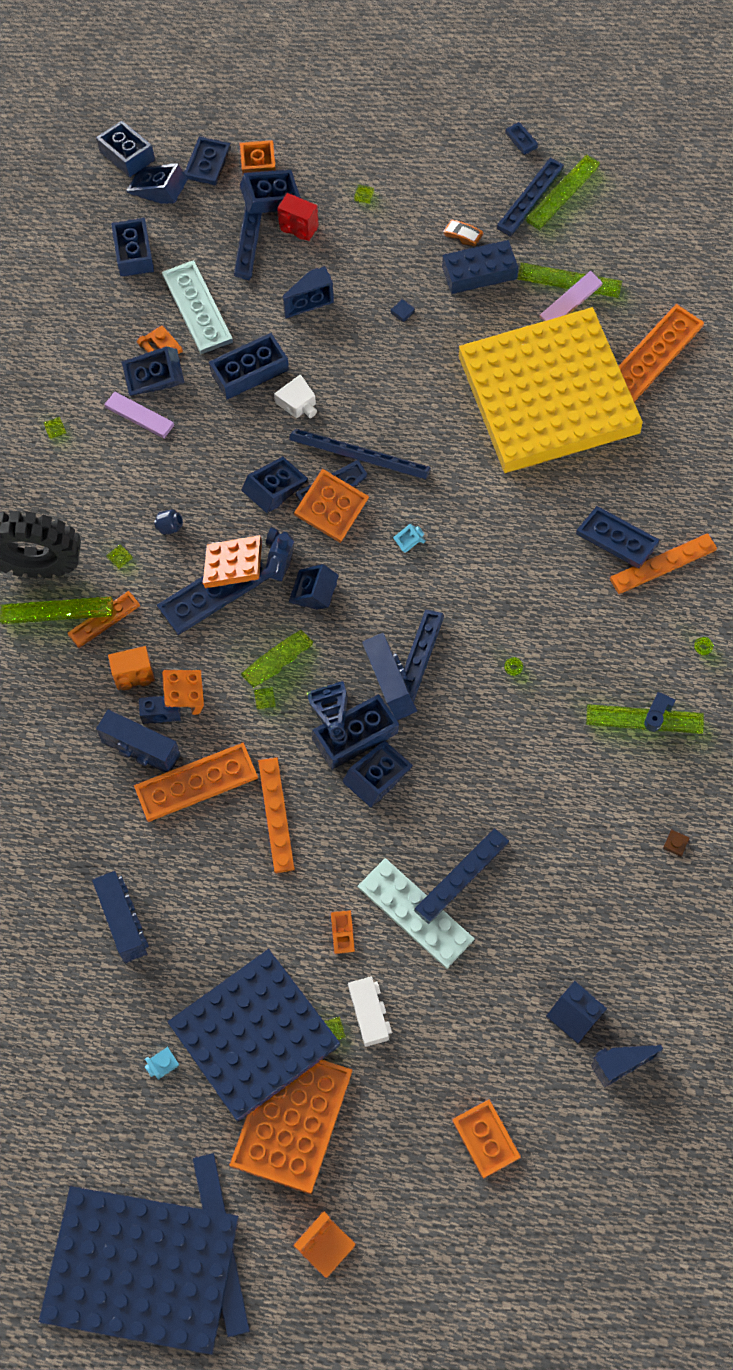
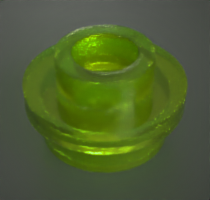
(703, 641)
(513, 661)

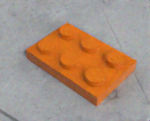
(486, 1139)

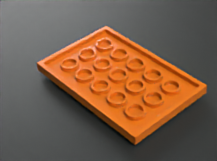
(292, 1129)

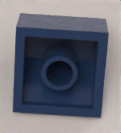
(314, 587)
(576, 1012)

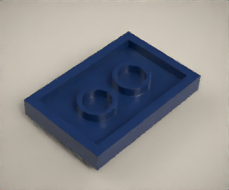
(207, 160)

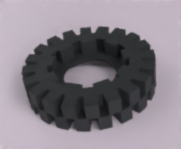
(59, 542)

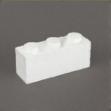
(369, 1011)

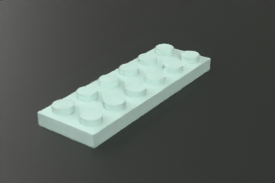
(197, 307)
(399, 897)

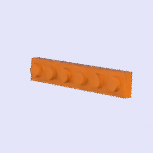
(663, 563)
(276, 815)

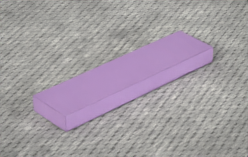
(572, 297)
(139, 415)

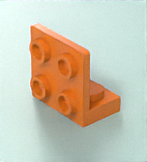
(183, 689)
(324, 1245)

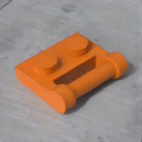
(160, 338)

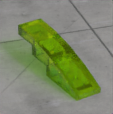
(276, 658)

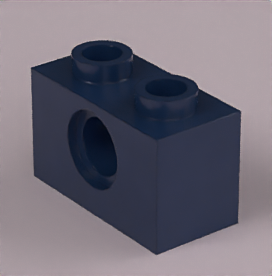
(154, 710)

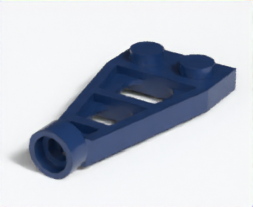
(326, 695)

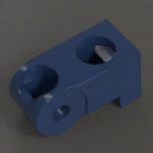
(655, 715)

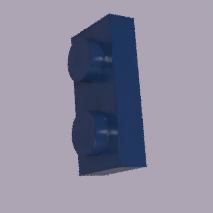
(521, 138)

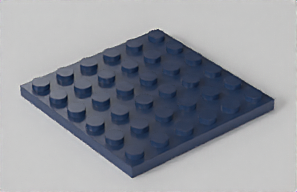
(253, 1034)

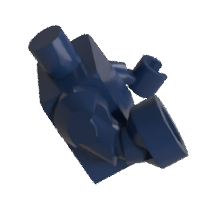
(279, 555)

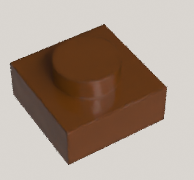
(676, 843)

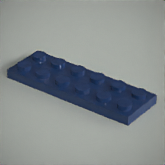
(197, 602)

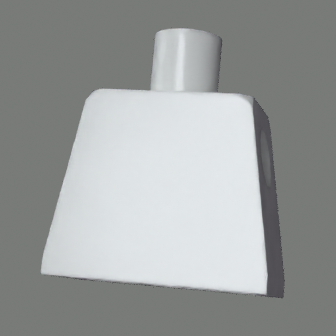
(296, 398)

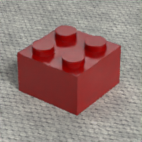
(298, 217)

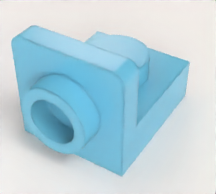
(409, 537)
(161, 1063)

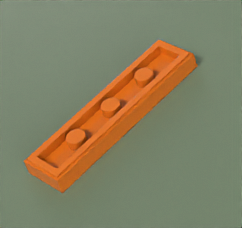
(94, 626)

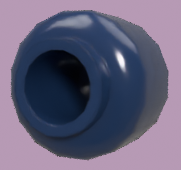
(168, 522)

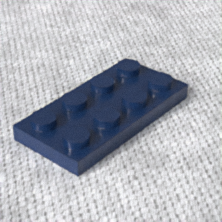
(617, 537)

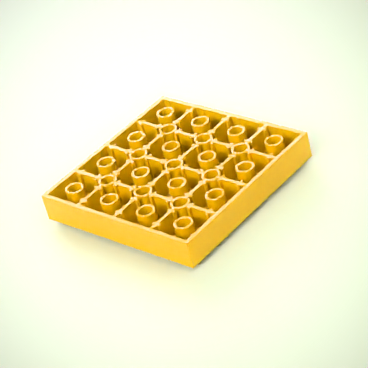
(549, 390)

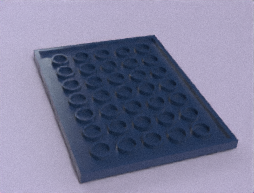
(140, 1270)

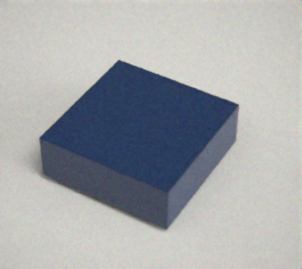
(402, 310)

